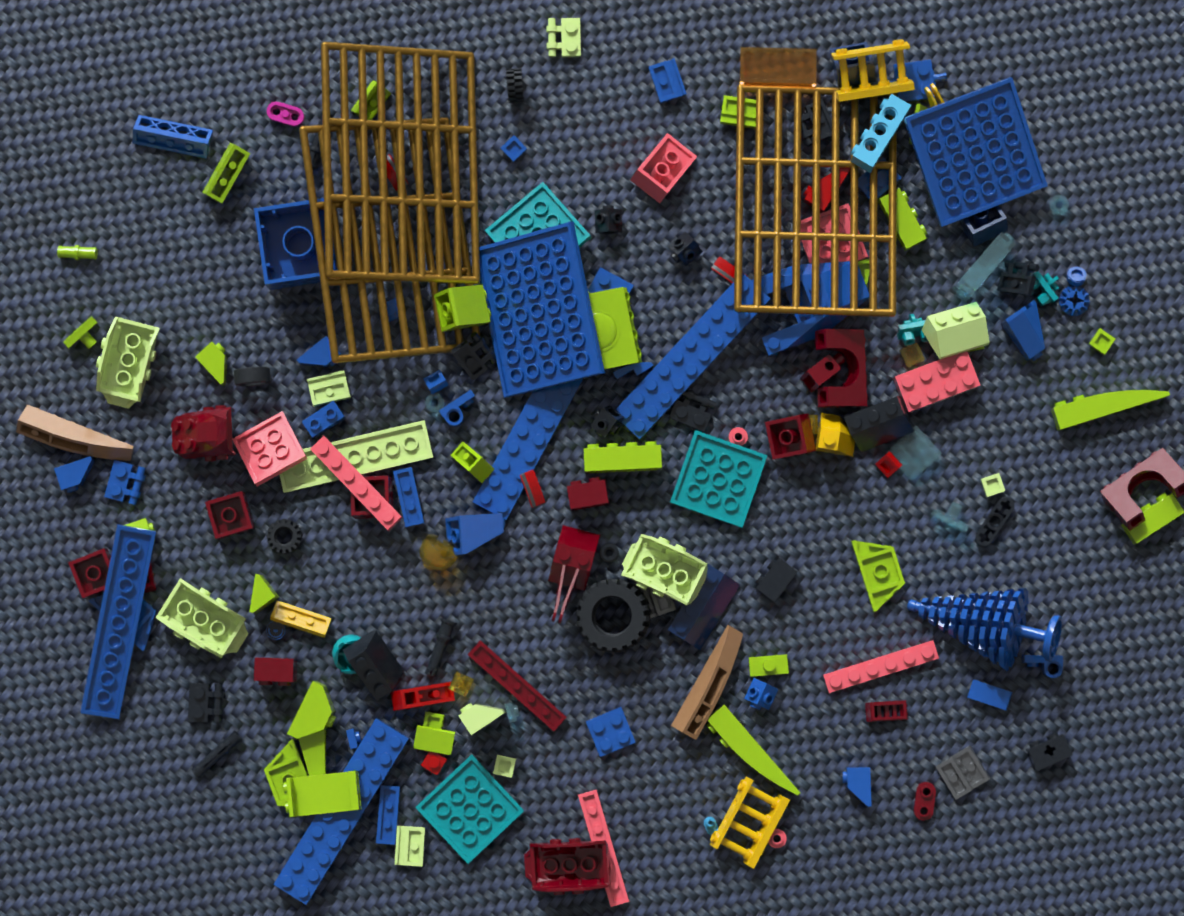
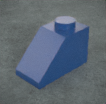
(318, 355)
(74, 474)
(859, 783)

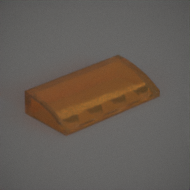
(778, 66)

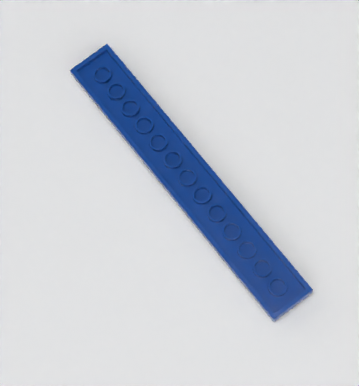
(533, 430)

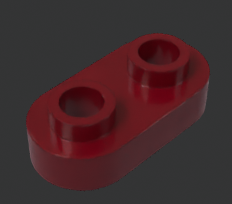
(924, 801)

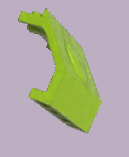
(615, 327)

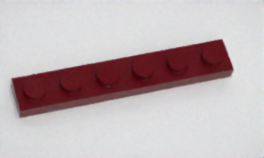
(517, 685)

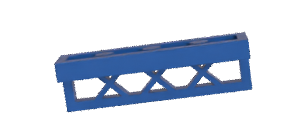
(171, 139)

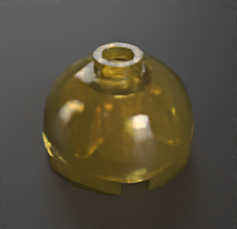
(437, 554)

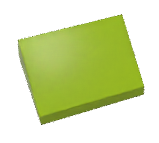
(262, 594)

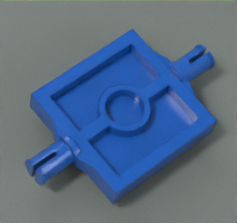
(922, 75)

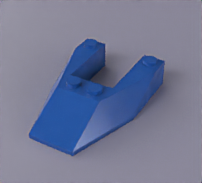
(809, 323)

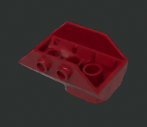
(204, 434)
(568, 866)

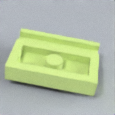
(328, 388)
(409, 846)

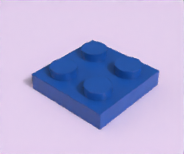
(610, 731)

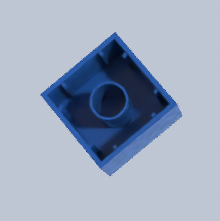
(289, 244)

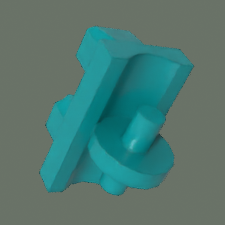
(1048, 294)
(911, 329)

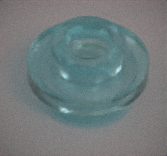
(1059, 198)
(432, 397)

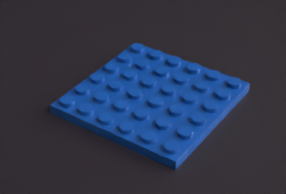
(975, 151)

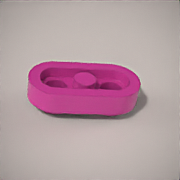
(286, 114)

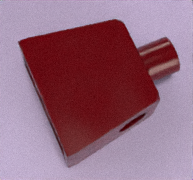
(819, 374)

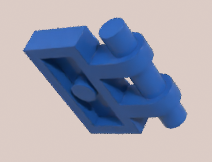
(119, 482)

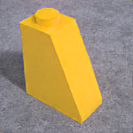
(834, 436)

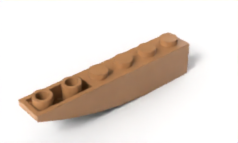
(70, 436)
(709, 685)

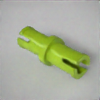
(77, 252)

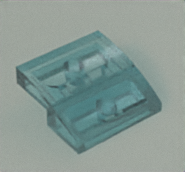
(914, 453)

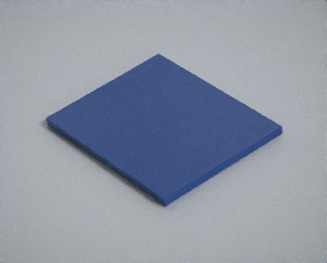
(539, 310)

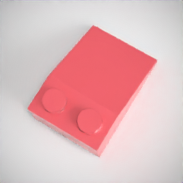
(663, 168)

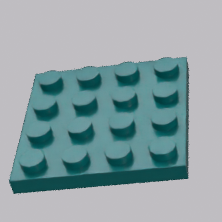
(533, 213)
(718, 479)
(469, 809)

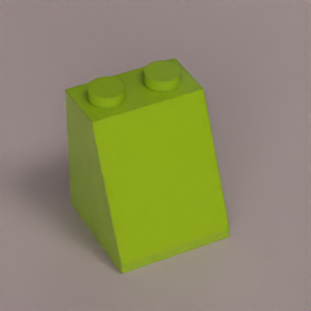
(462, 307)

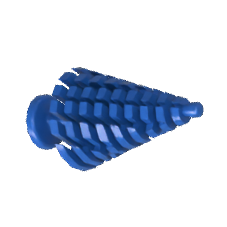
(993, 621)

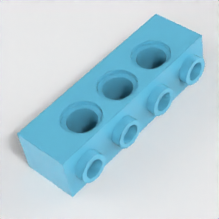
(868, 159)

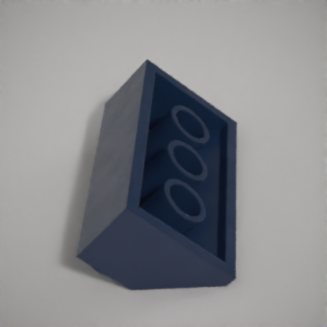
(698, 619)

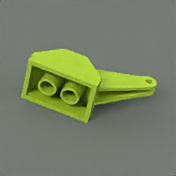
(311, 724)

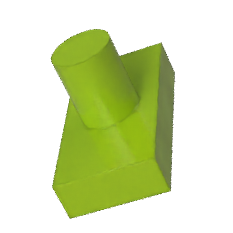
(82, 334)
(768, 665)

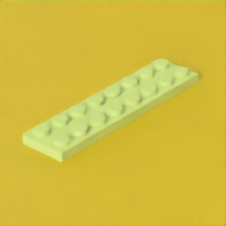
(366, 453)

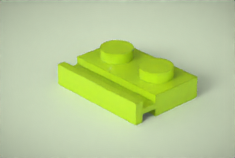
(729, 112)

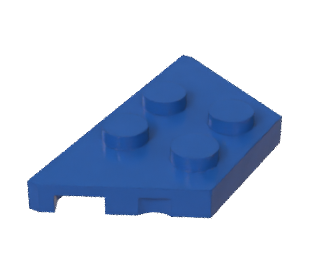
(145, 621)

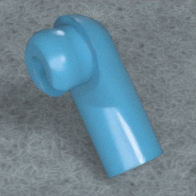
(711, 825)

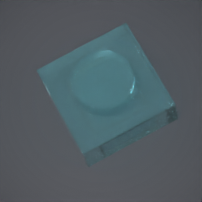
(512, 712)

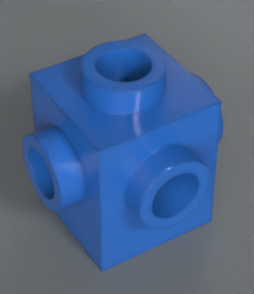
(761, 694)

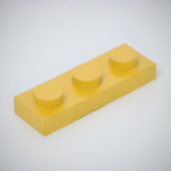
(300, 619)

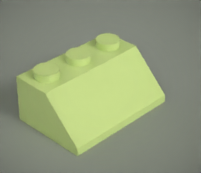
(956, 330)
(478, 716)

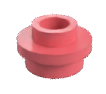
(741, 431)
(781, 843)

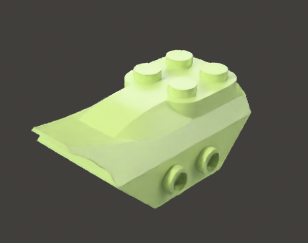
(126, 361)
(665, 569)
(203, 620)

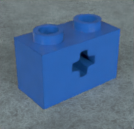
(323, 419)

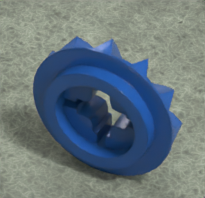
(1067, 305)

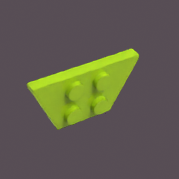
(879, 571)
(284, 765)

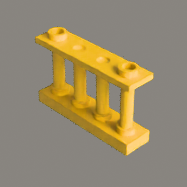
(865, 88)
(760, 837)

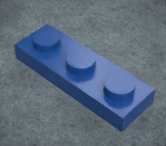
(408, 497)
(388, 814)

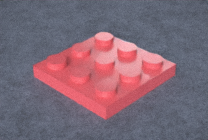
(825, 246)
(269, 448)

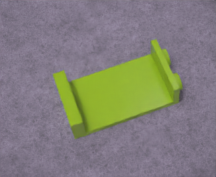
(323, 794)

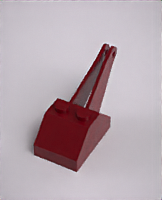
(572, 563)

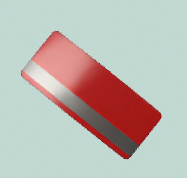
(391, 172)
(725, 269)
(532, 488)

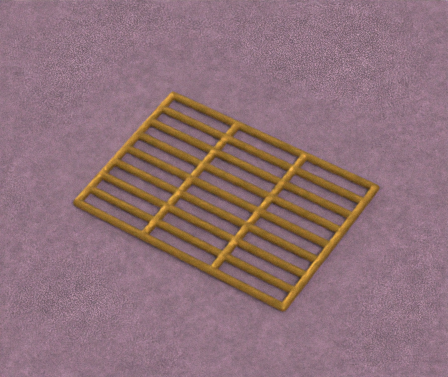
(401, 200)
(815, 235)
(326, 282)

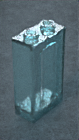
(984, 265)

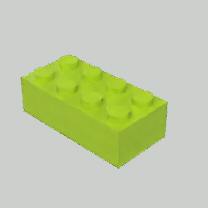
(622, 458)

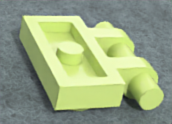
(570, 37)

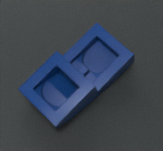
(638, 369)
(989, 694)

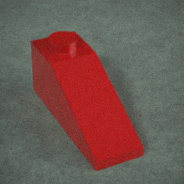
(825, 189)
(422, 696)

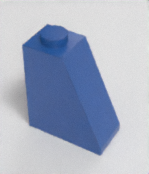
(1026, 331)
(472, 531)

